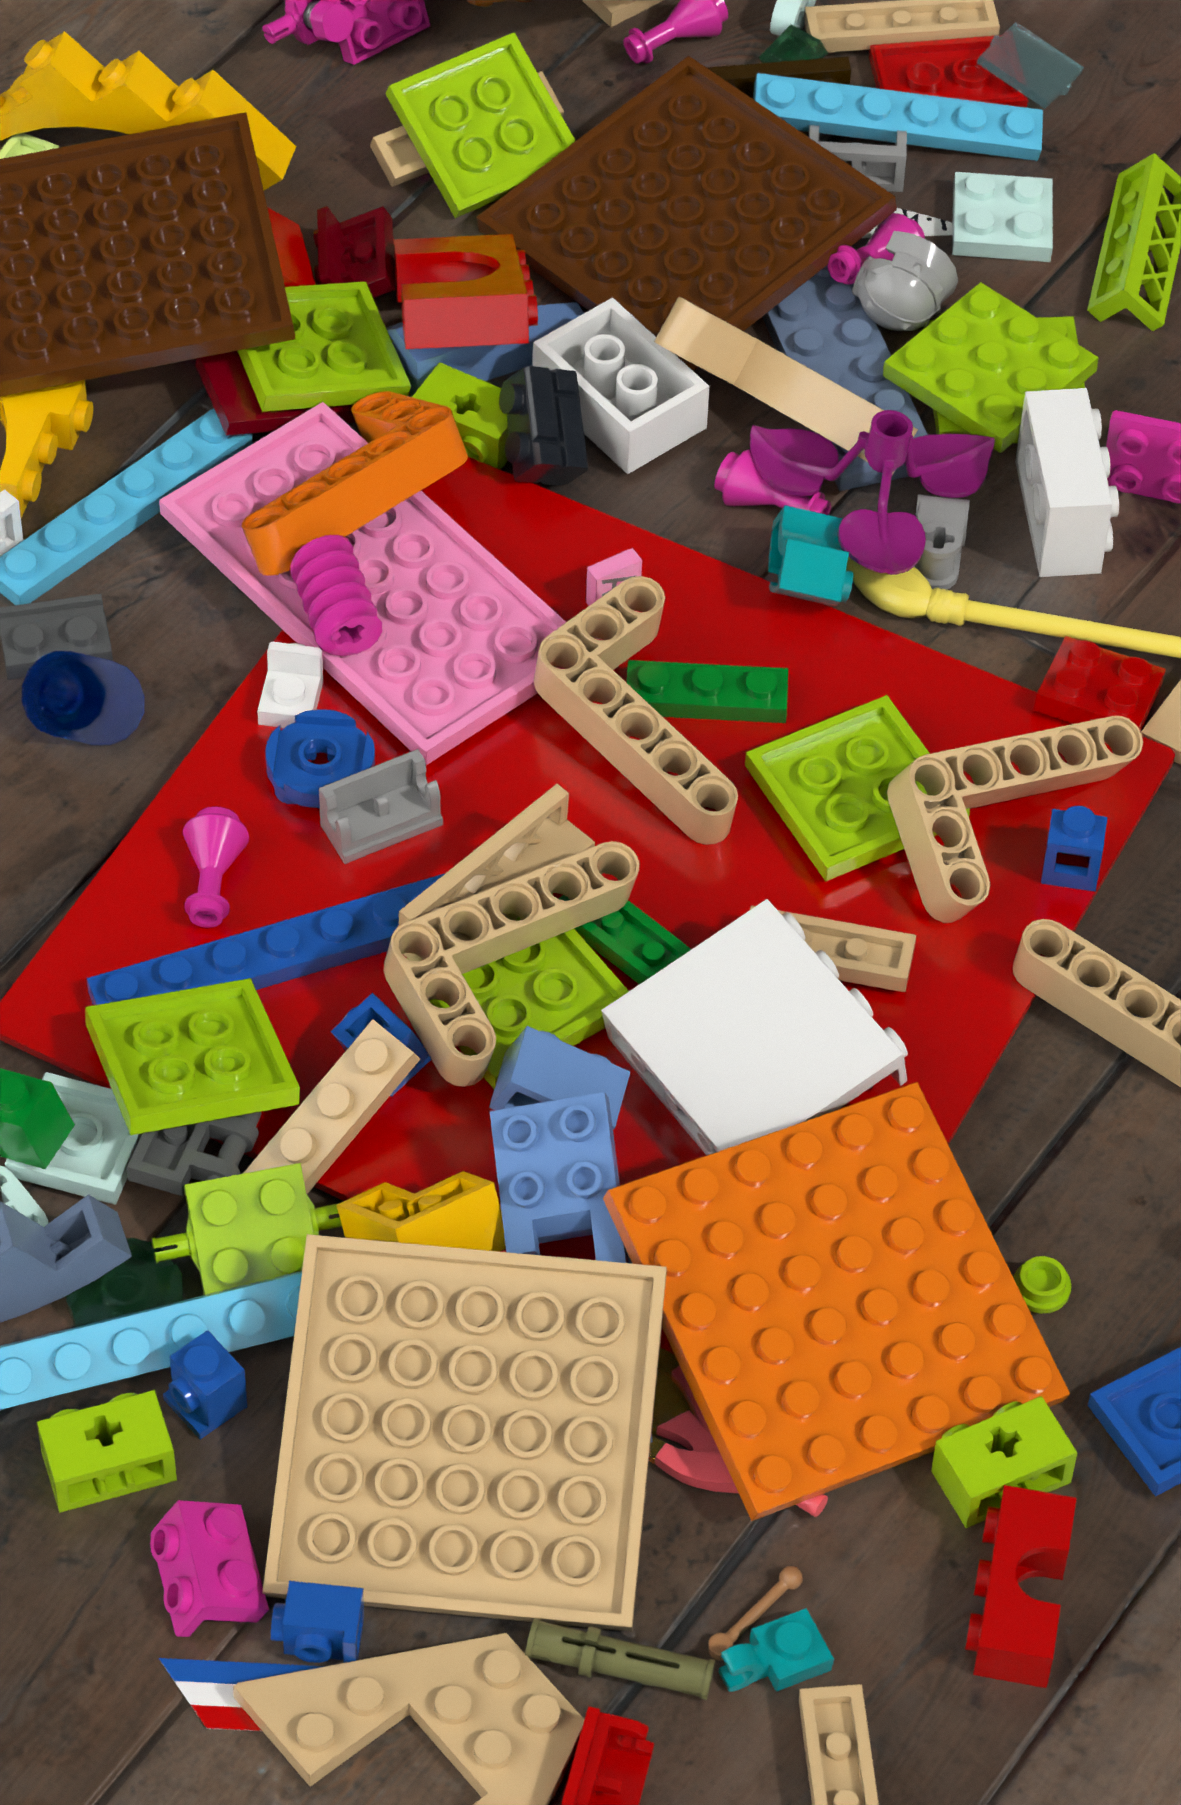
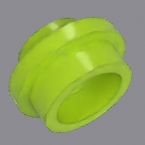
(1043, 1284)

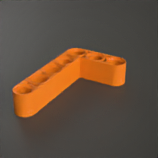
(405, 452)

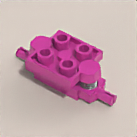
(357, 25)

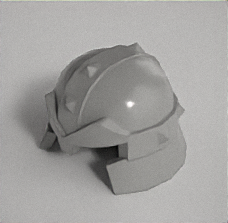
(908, 288)

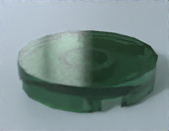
(128, 1288)

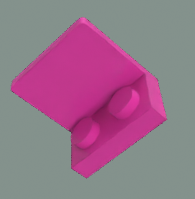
(1145, 456)

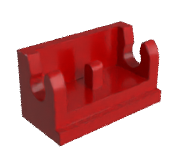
(609, 1761)

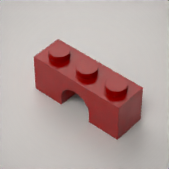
(1016, 1631)

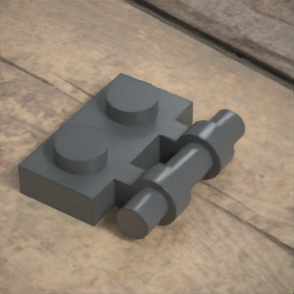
(175, 1154)

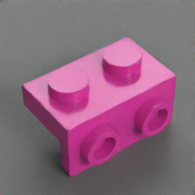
(207, 1565)

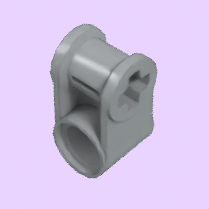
(945, 534)

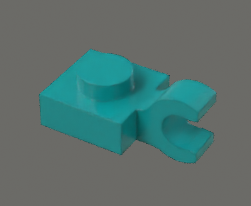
(782, 1650)

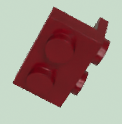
(356, 250)

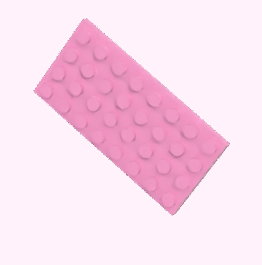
(452, 616)

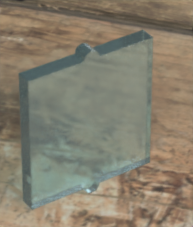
(1030, 65)

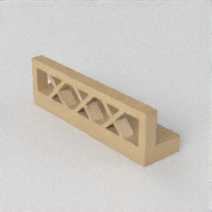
(523, 845)

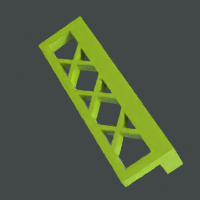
(1129, 236)

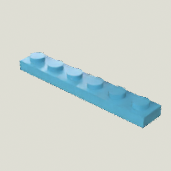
(881, 112)
(114, 509)
(145, 1339)

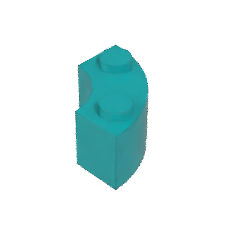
(808, 557)

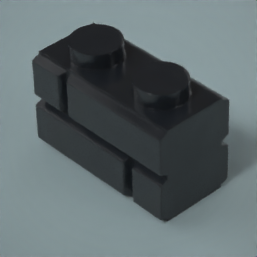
(544, 426)

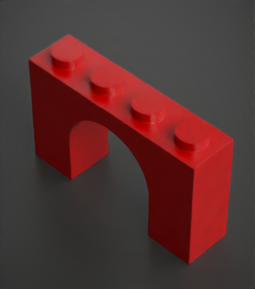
(464, 291)

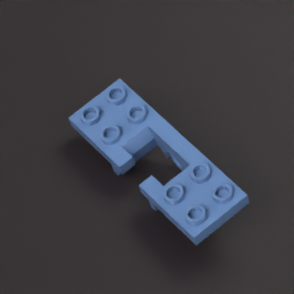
(554, 1172)

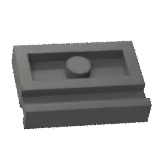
(51, 626)

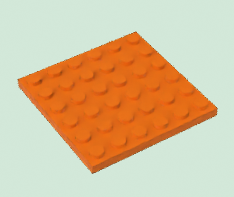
(834, 1298)

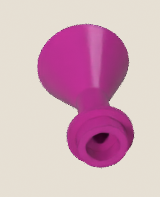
(687, 19)
(847, 262)
(746, 487)
(215, 842)

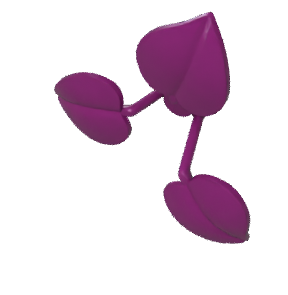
(881, 541)

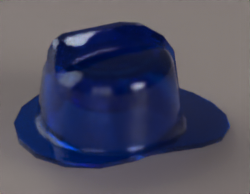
(82, 698)

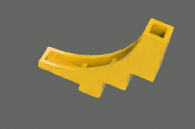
(127, 96)
(34, 428)

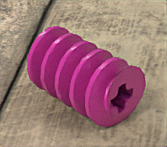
(335, 596)

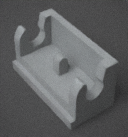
(878, 162)
(379, 807)

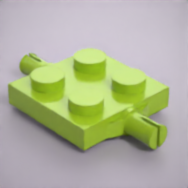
(247, 1227)

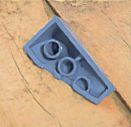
(481, 361)

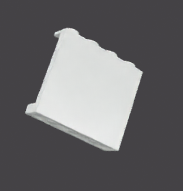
(752, 1033)

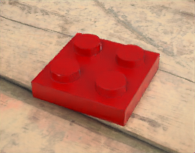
(1097, 684)

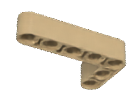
(767, 374)
(626, 714)
(994, 781)
(493, 938)
(1111, 1001)

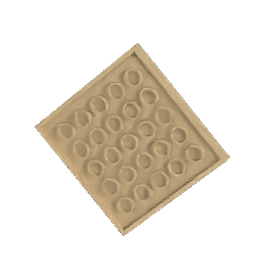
(468, 1431)

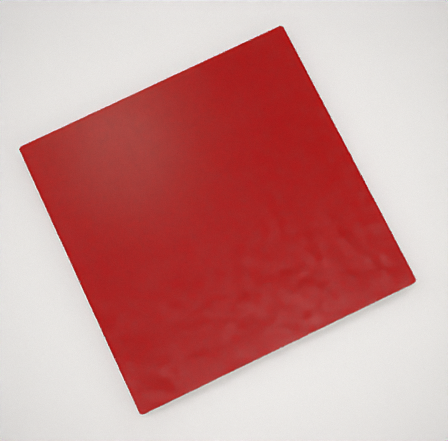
(961, 977)

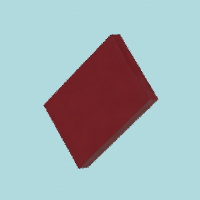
(236, 400)

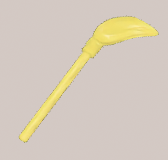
(912, 597)

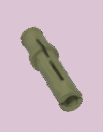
(619, 1658)

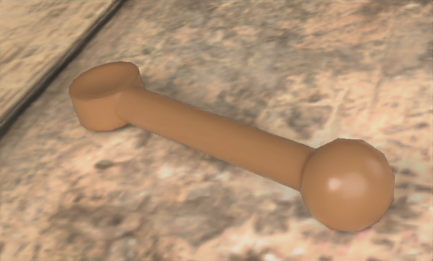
(789, 1579)

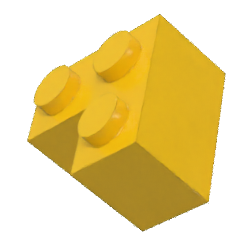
(448, 1214)

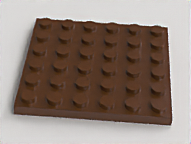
(688, 200)
(135, 255)

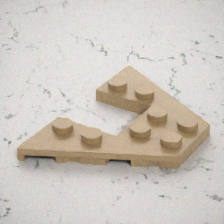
(471, 1697)

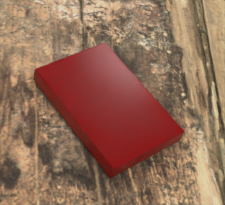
(941, 70)

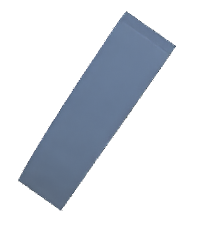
(56, 1259)

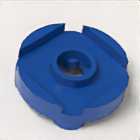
(312, 733)

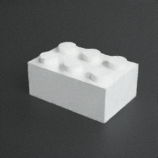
(631, 390)
(1065, 482)

